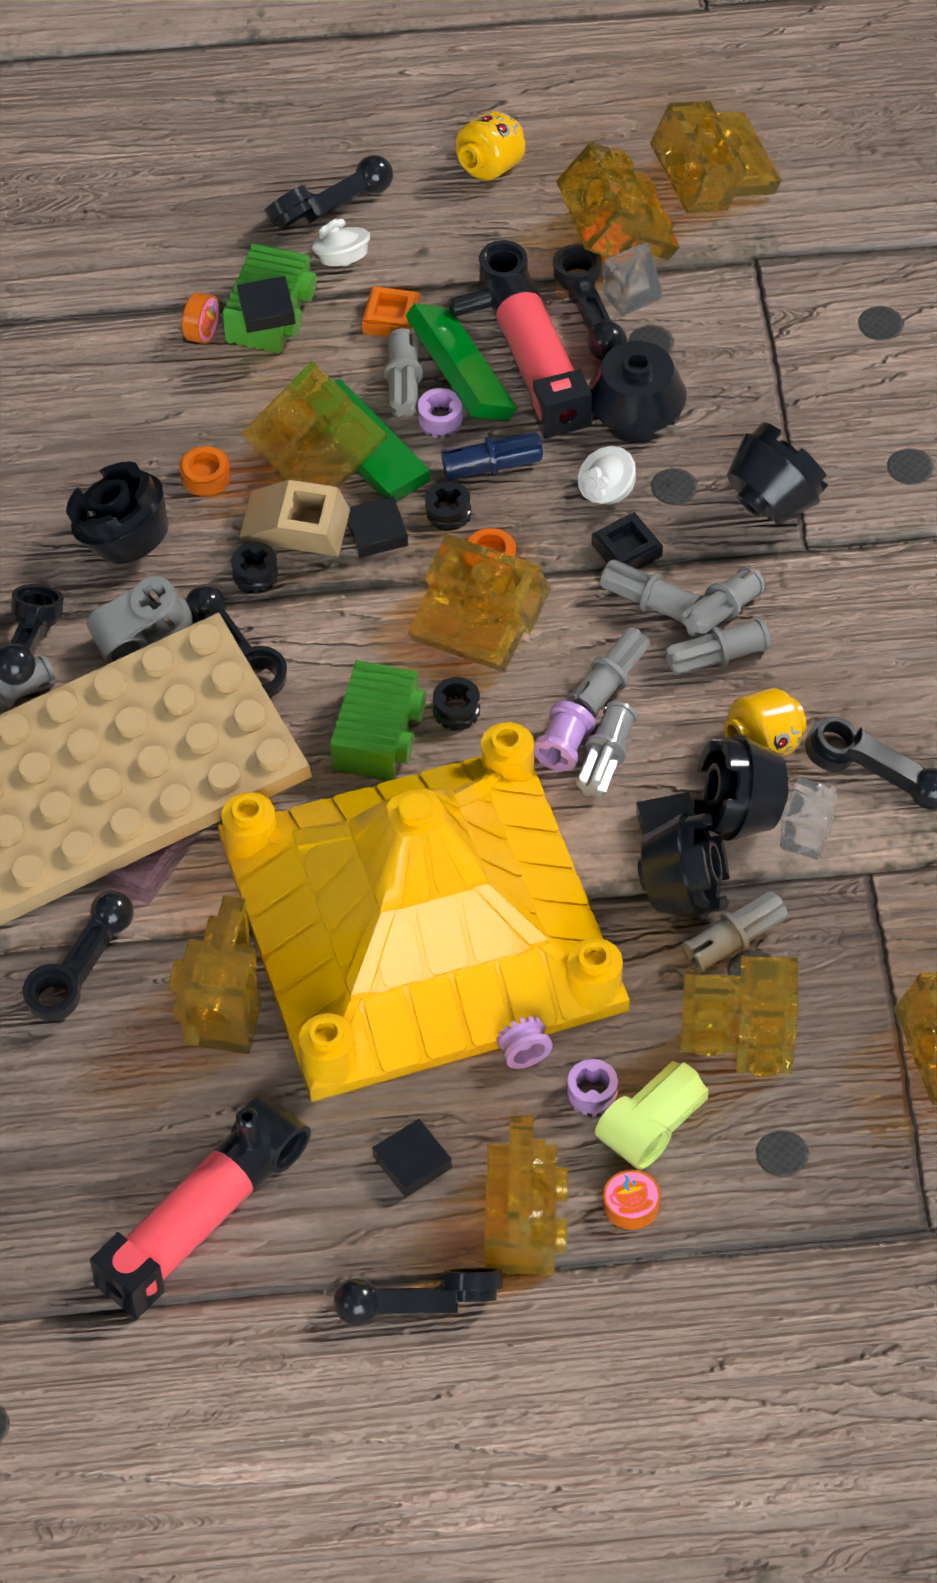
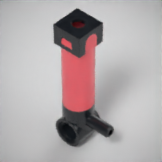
(558, 391)
(260, 1142)

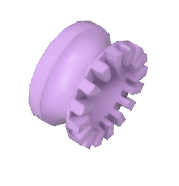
(439, 425)
(524, 1043)
(592, 1101)

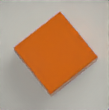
(387, 310)

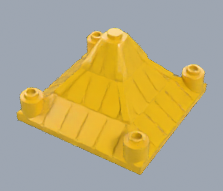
(419, 917)

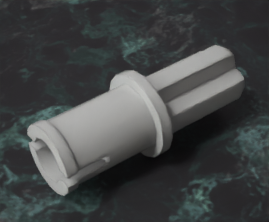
(403, 372)
(647, 590)
(723, 601)
(718, 647)
(610, 672)
(606, 749)
(735, 931)

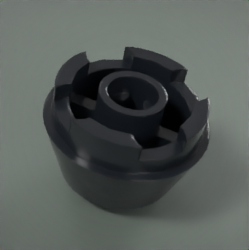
(637, 391)
(775, 476)
(120, 514)
(742, 787)
(684, 867)

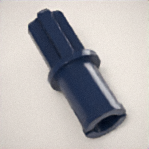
(491, 456)

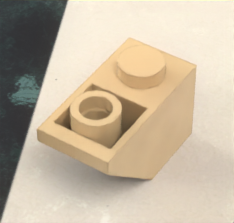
(297, 517)

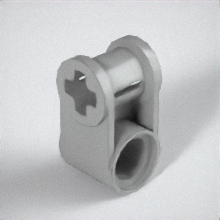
(137, 619)

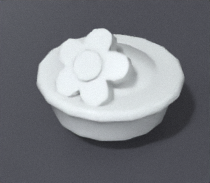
(340, 245)
(607, 475)

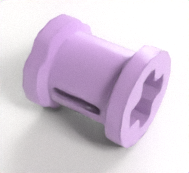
(563, 736)

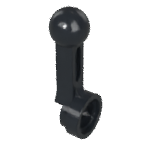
(372, 175)
(582, 291)
(207, 601)
(35, 610)
(872, 755)
(110, 914)
(359, 1300)

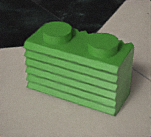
(263, 264)
(376, 720)

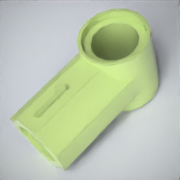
(643, 1125)

